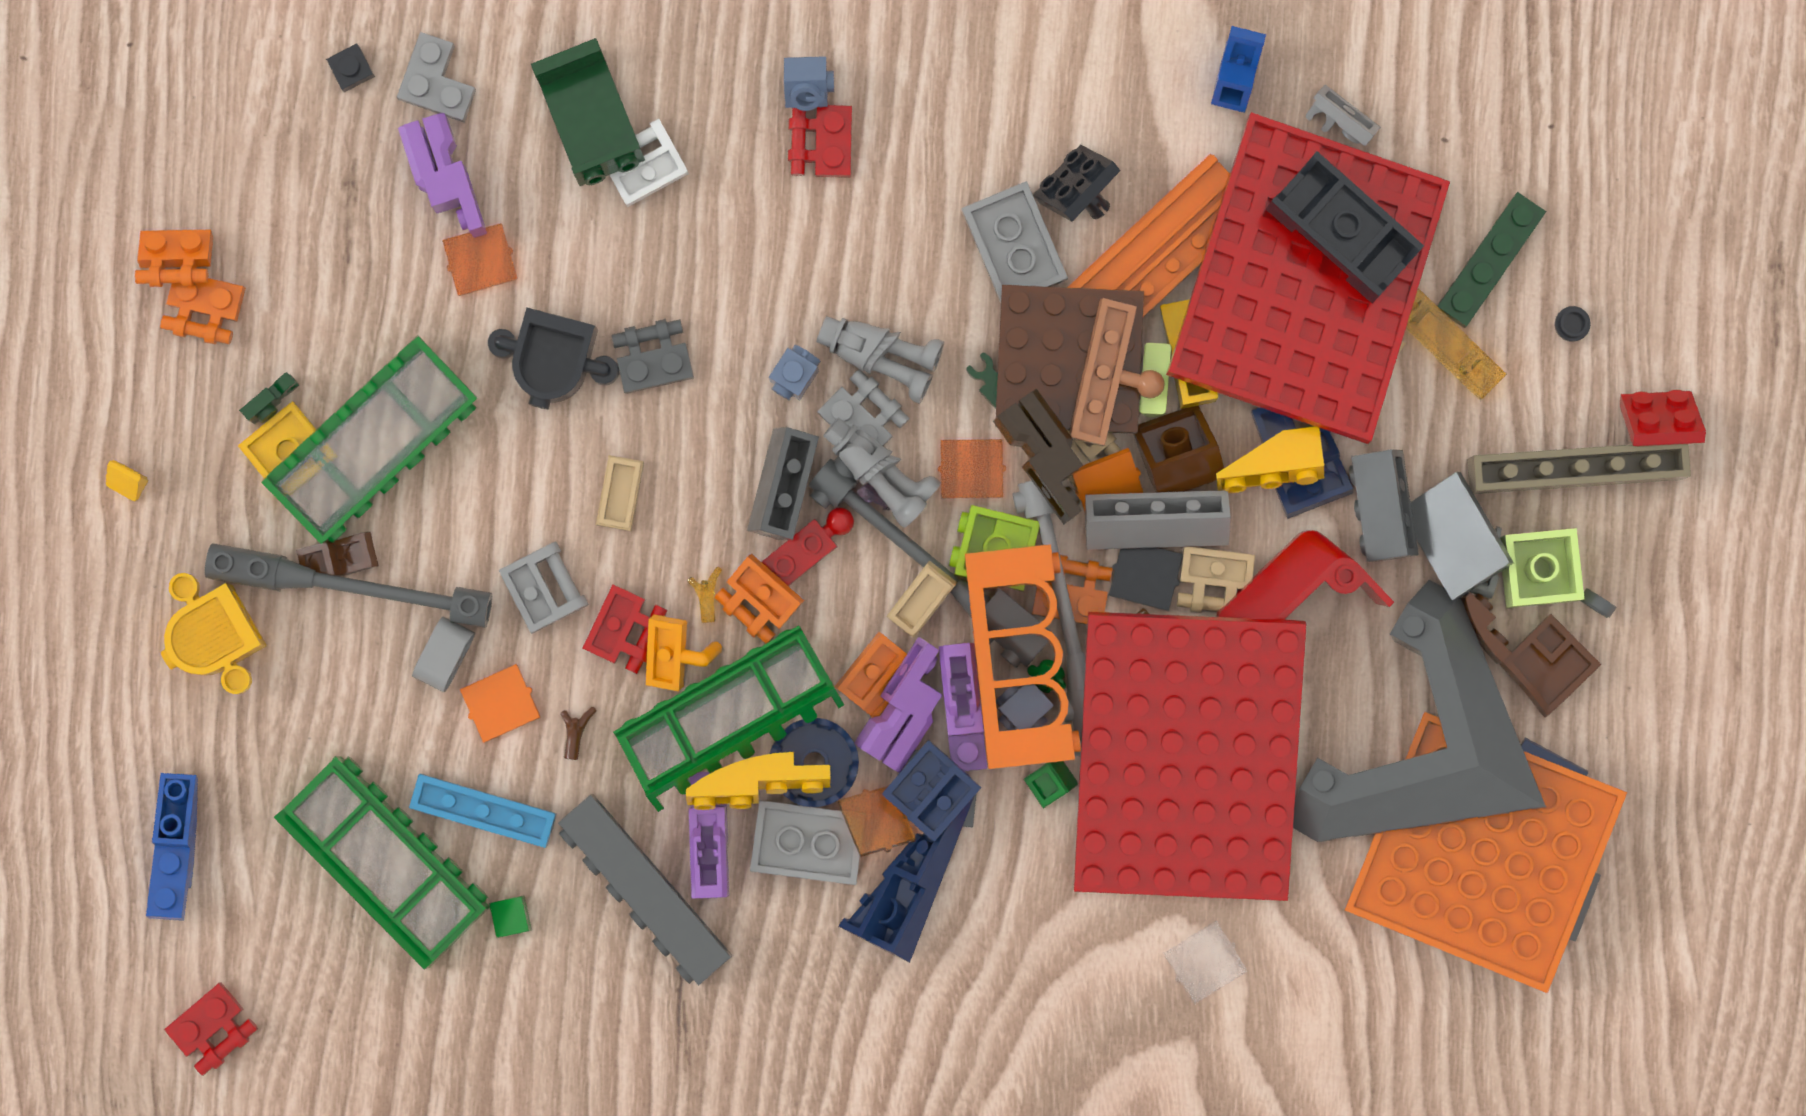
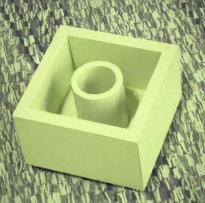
(1543, 568)

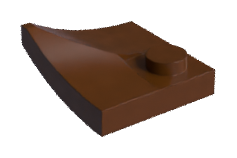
(1550, 665)

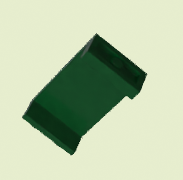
(588, 113)

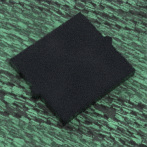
(1146, 576)

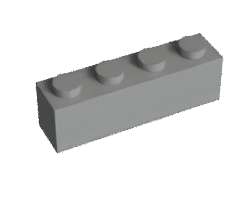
(1157, 519)

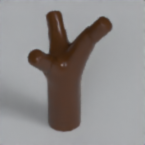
(574, 732)

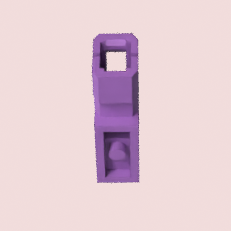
(449, 185)
(963, 706)
(909, 710)
(708, 849)

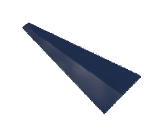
(901, 903)

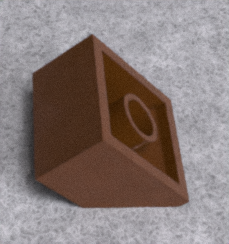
(1179, 451)

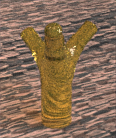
(705, 594)

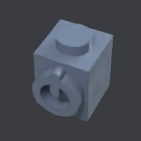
(807, 82)
(794, 373)
(1023, 707)

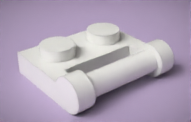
(656, 172)

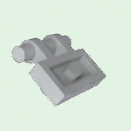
(850, 411)

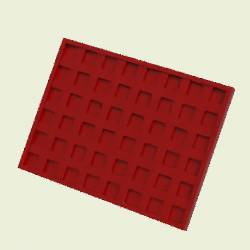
(1276, 314)
(1189, 755)

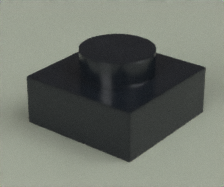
(350, 67)

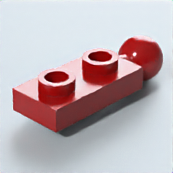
(809, 546)

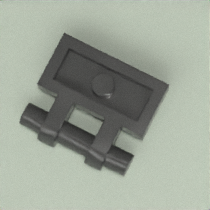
(653, 367)

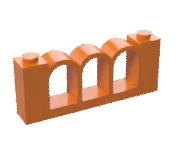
(1006, 569)

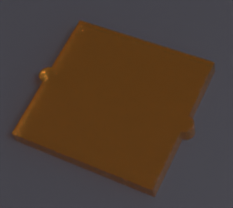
(480, 260)
(972, 468)
(875, 822)

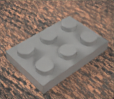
(1014, 240)
(804, 843)

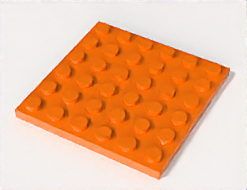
(1495, 884)

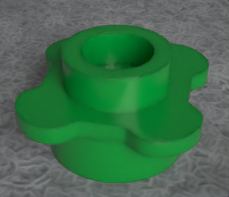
(1044, 667)

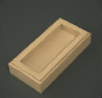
(620, 493)
(921, 599)

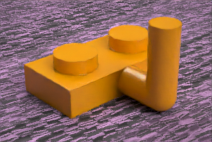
(669, 655)

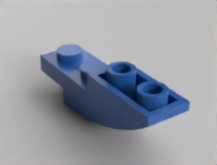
(174, 846)

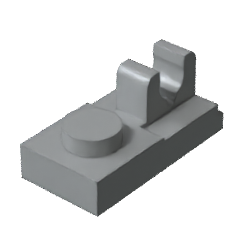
(1354, 123)

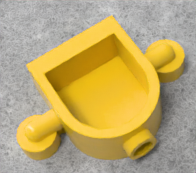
(211, 633)

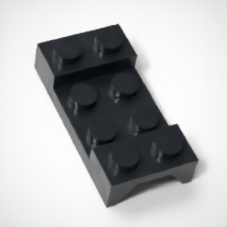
(1345, 226)

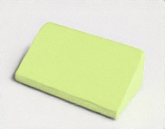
(1156, 358)

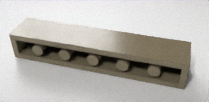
(1577, 467)

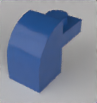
(1238, 69)

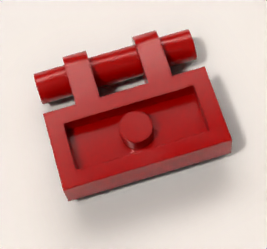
(833, 141)
(614, 625)
(204, 1020)

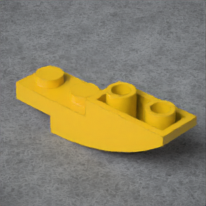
(741, 781)

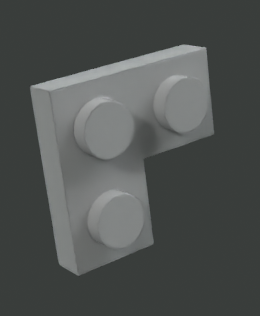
(425, 80)

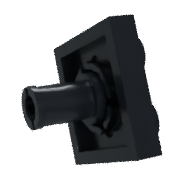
(1078, 184)

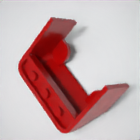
(1296, 574)

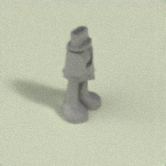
(867, 346)
(876, 465)

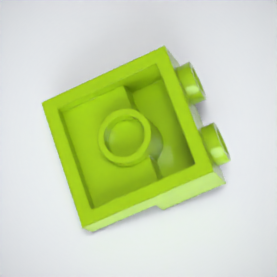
(991, 531)

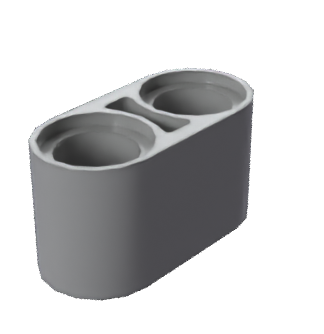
(443, 654)

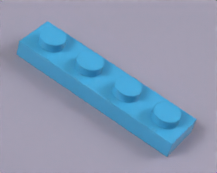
(482, 810)

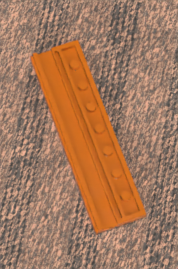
(1165, 241)

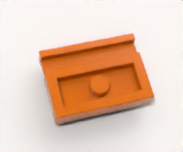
(871, 674)

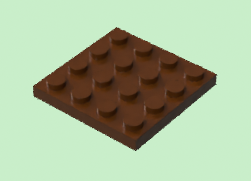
(1047, 344)

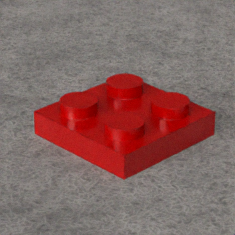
(1662, 418)

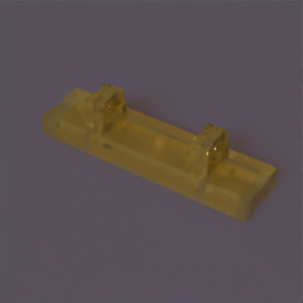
(1450, 344)

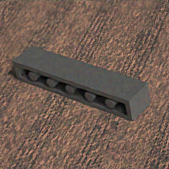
(644, 889)

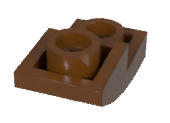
(1480, 616)

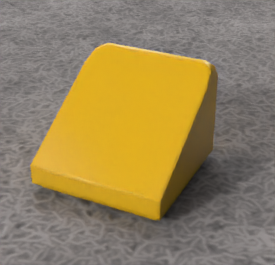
(125, 480)

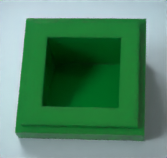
(1051, 782)
(510, 916)

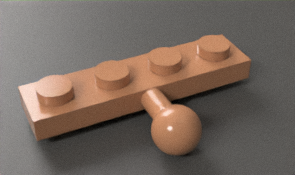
(1105, 373)

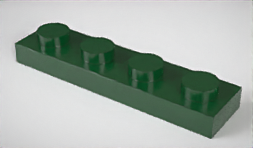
(1491, 259)

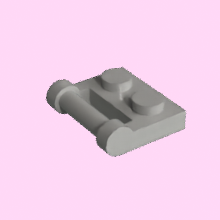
(532, 592)

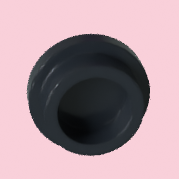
(1572, 323)

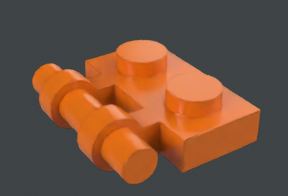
(174, 249)
(212, 298)
(764, 592)
(1082, 599)

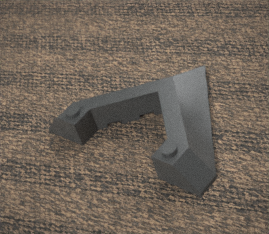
(1476, 774)

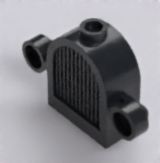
(552, 356)

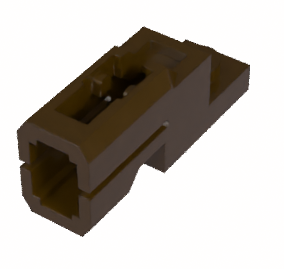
(1048, 445)

